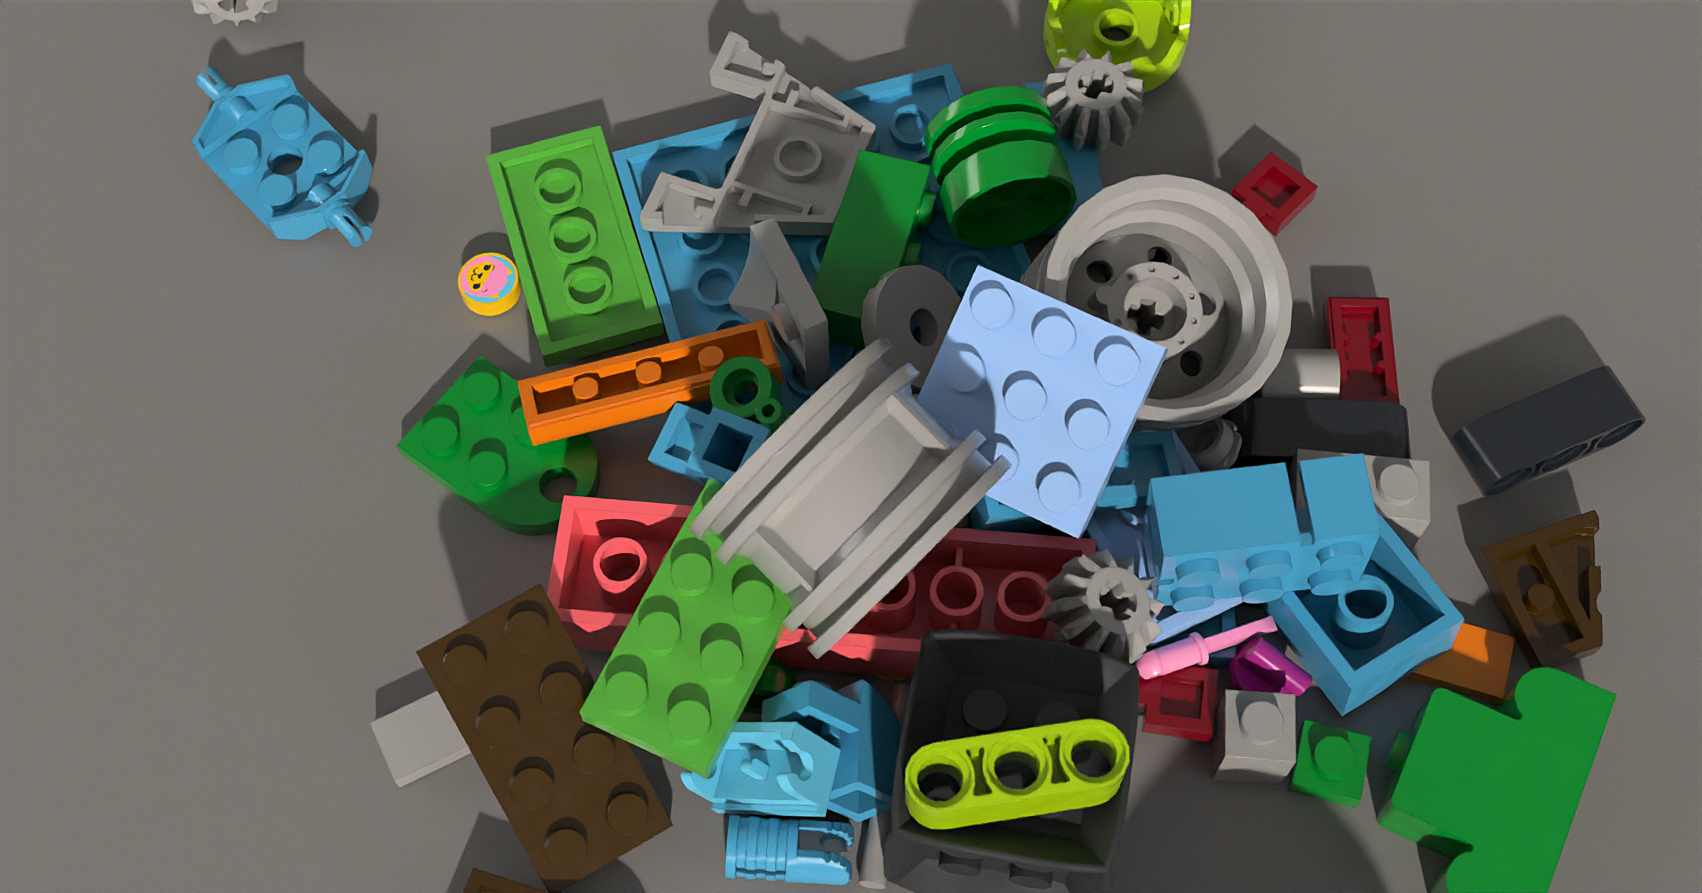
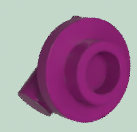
(1265, 668)

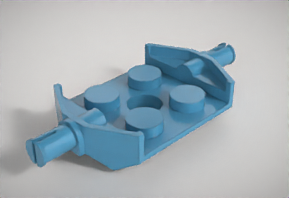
(265, 124)

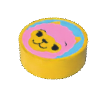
(489, 284)

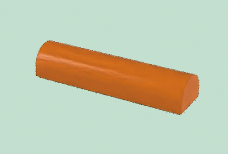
(638, 382)

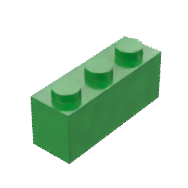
(871, 235)

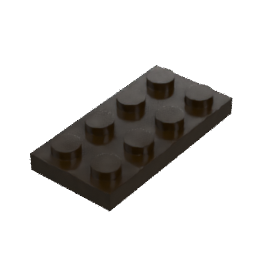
(518, 703)

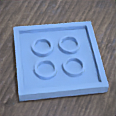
(1044, 391)

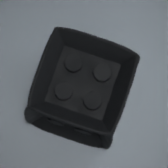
(996, 684)

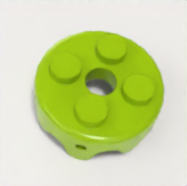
(1155, 29)

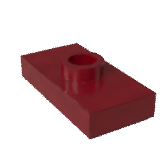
(1365, 347)

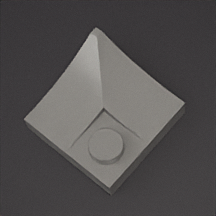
(778, 291)

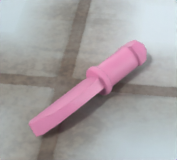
(1197, 649)

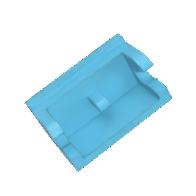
(770, 772)

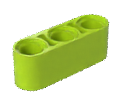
(1042, 748)

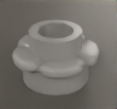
(1212, 444)

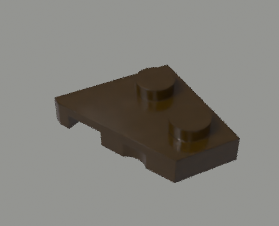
(1549, 589)

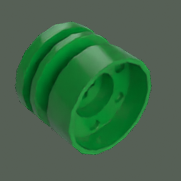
(999, 167)

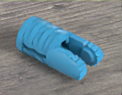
(788, 850)

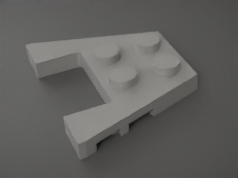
(787, 166)

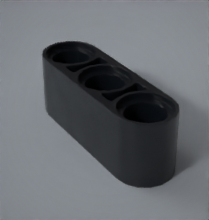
(1279, 426)
(1547, 431)

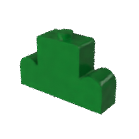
(1496, 783)

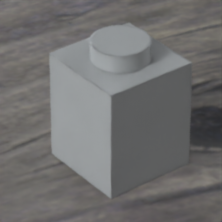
(1254, 737)

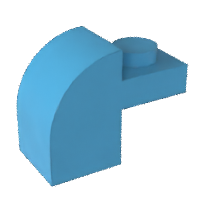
(706, 445)
(859, 725)

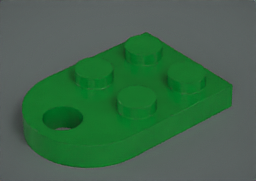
(484, 454)

